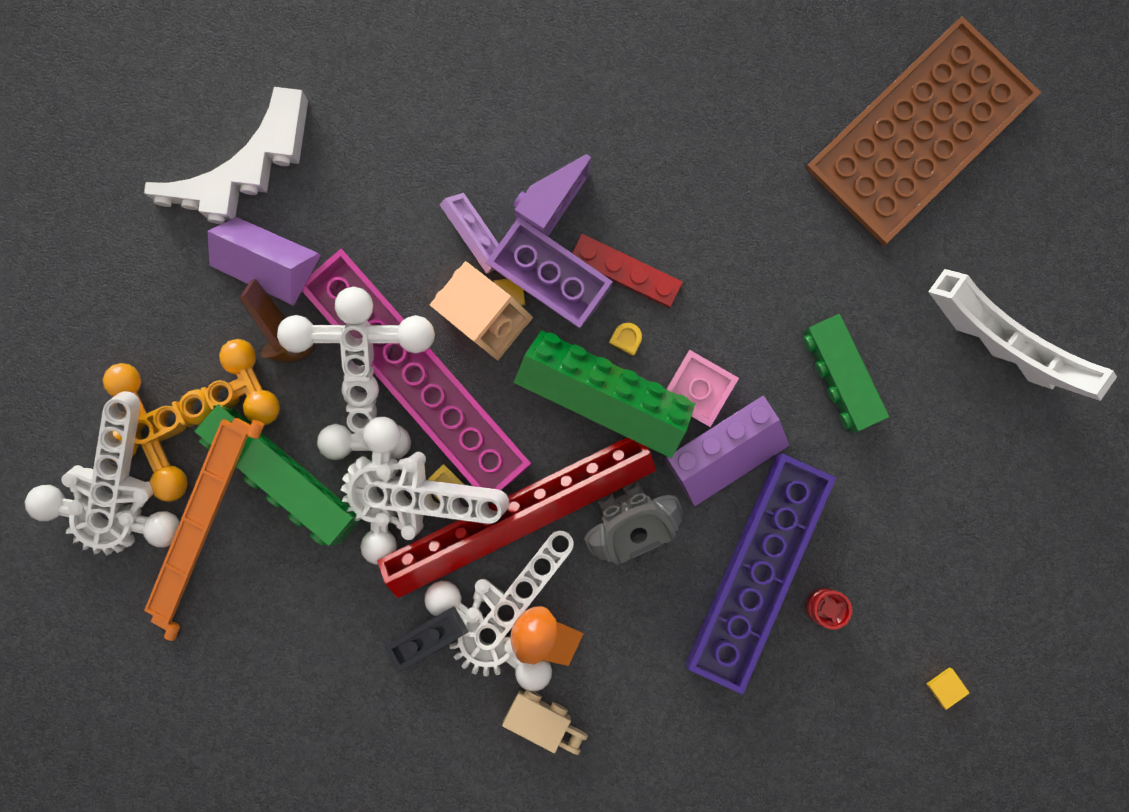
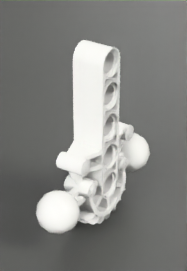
(364, 477)
(91, 498)
(445, 595)

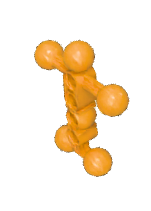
(236, 358)

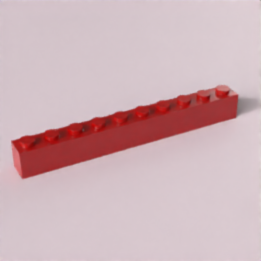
(527, 512)

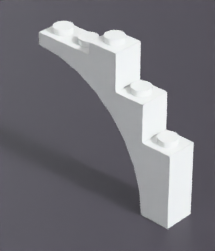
(249, 170)
(1005, 338)

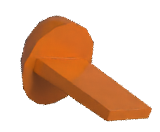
(540, 637)

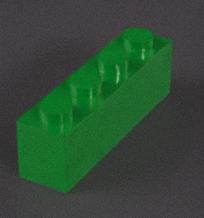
(845, 374)

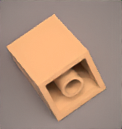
(481, 310)

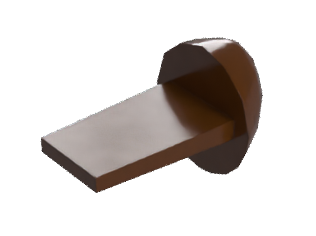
(268, 319)

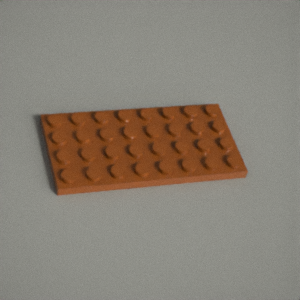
(922, 130)

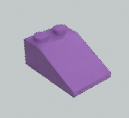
(551, 196)

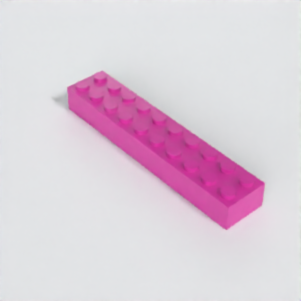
(424, 385)

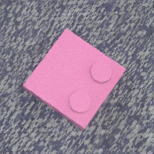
(704, 385)

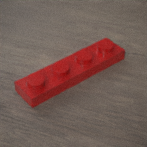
(628, 271)

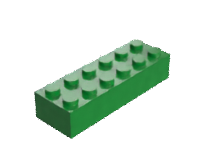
(605, 393)
(285, 482)

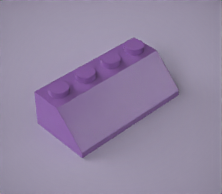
(549, 273)
(728, 450)

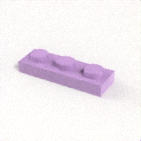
(470, 228)

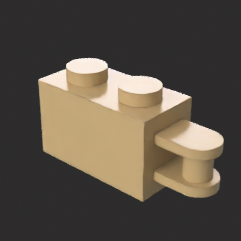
(542, 723)

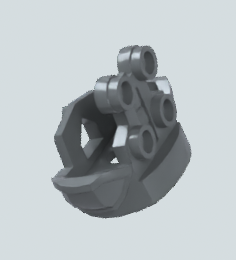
(616, 537)

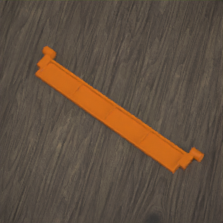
(197, 521)

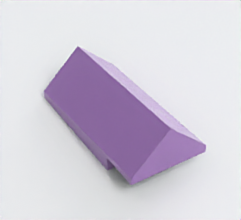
(253, 252)

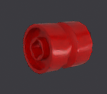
(828, 608)

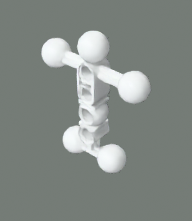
(354, 308)

